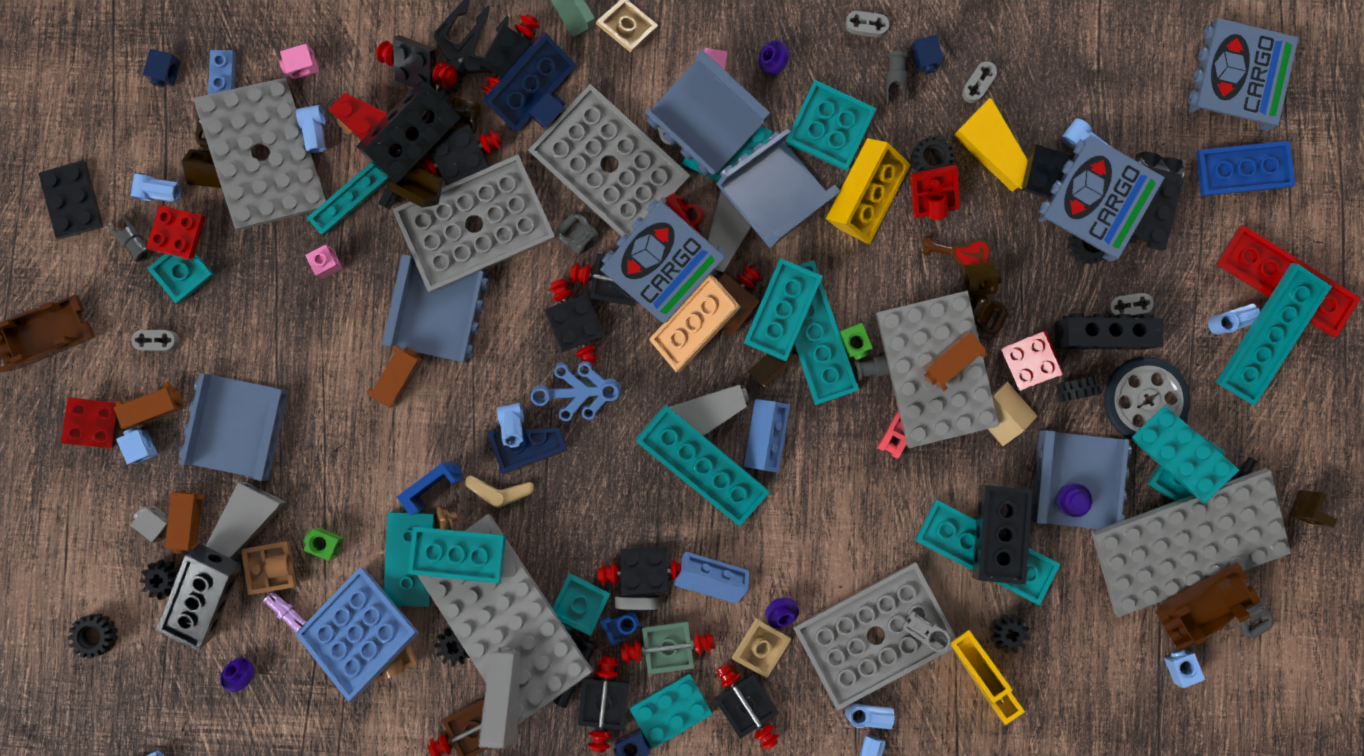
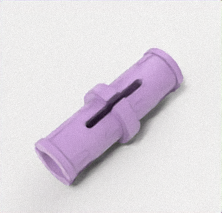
(285, 611)

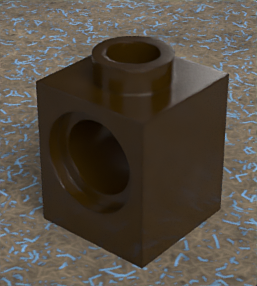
(981, 279)

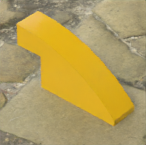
(987, 677)

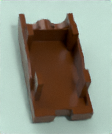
(42, 333)
(1207, 606)

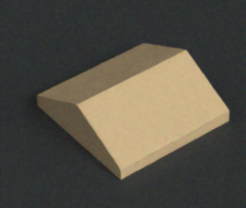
(627, 25)
(1012, 414)
(761, 648)

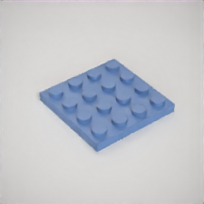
(356, 634)

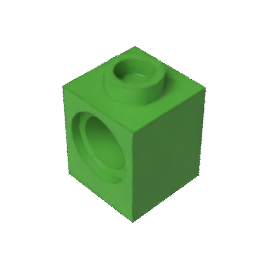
(856, 331)
(333, 543)

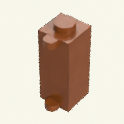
(953, 359)
(396, 376)
(148, 407)
(183, 521)

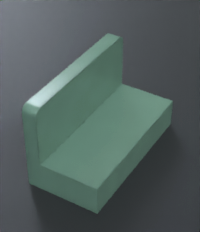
(575, 16)

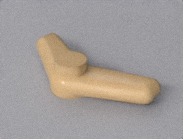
(498, 497)

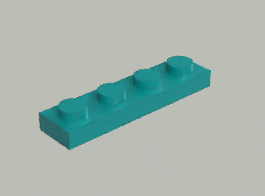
(347, 199)

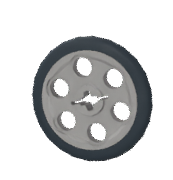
(1144, 369)

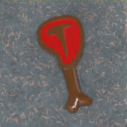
(972, 253)

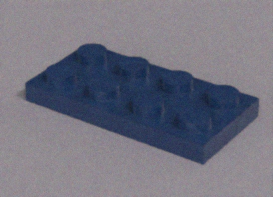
(528, 81)

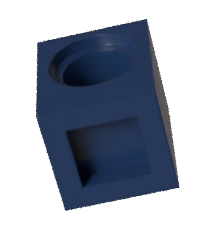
(927, 54)
(161, 68)
(547, 110)
(635, 737)

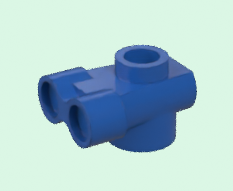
(617, 630)

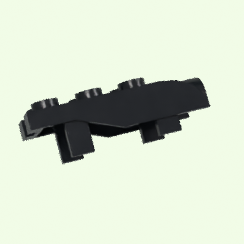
(1159, 216)

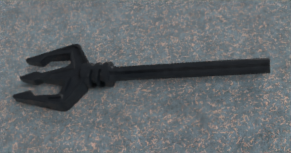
(459, 56)

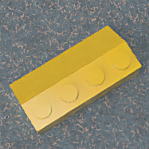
(868, 190)

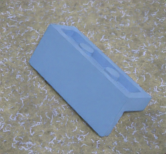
(767, 435)
(712, 578)

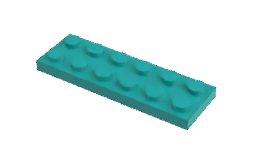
(1273, 334)
(822, 350)
(702, 465)
(954, 537)

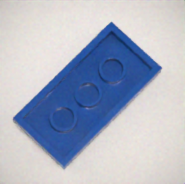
(1245, 168)

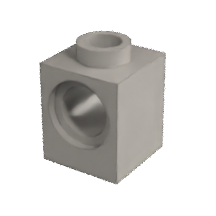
(150, 523)

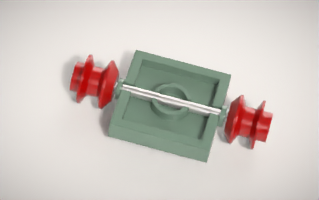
(667, 647)

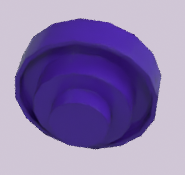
(773, 57)
(1074, 500)
(781, 612)
(237, 674)

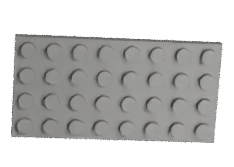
(1189, 541)
(515, 617)

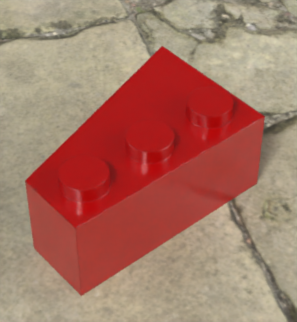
(358, 115)

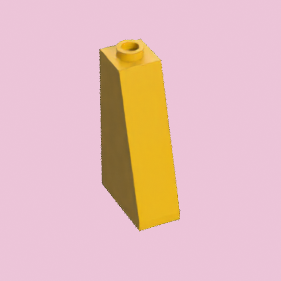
(994, 145)

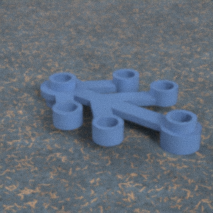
(579, 391)

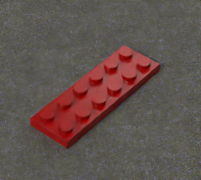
(1263, 266)

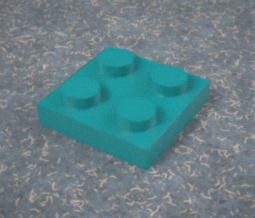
(180, 276)
(580, 603)

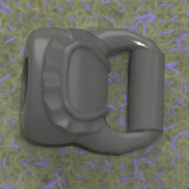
(581, 238)
(1257, 612)

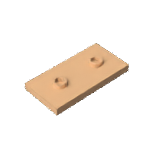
(694, 323)

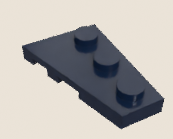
(536, 446)

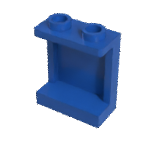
(411, 496)

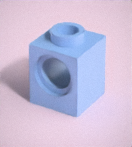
(136, 446)
(1190, 675)

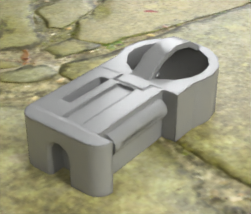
(923, 631)

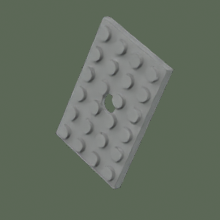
(597, 129)
(256, 189)
(510, 218)
(912, 339)
(839, 641)

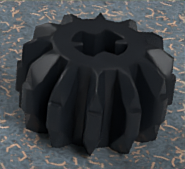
(153, 573)
(1002, 628)
(446, 648)

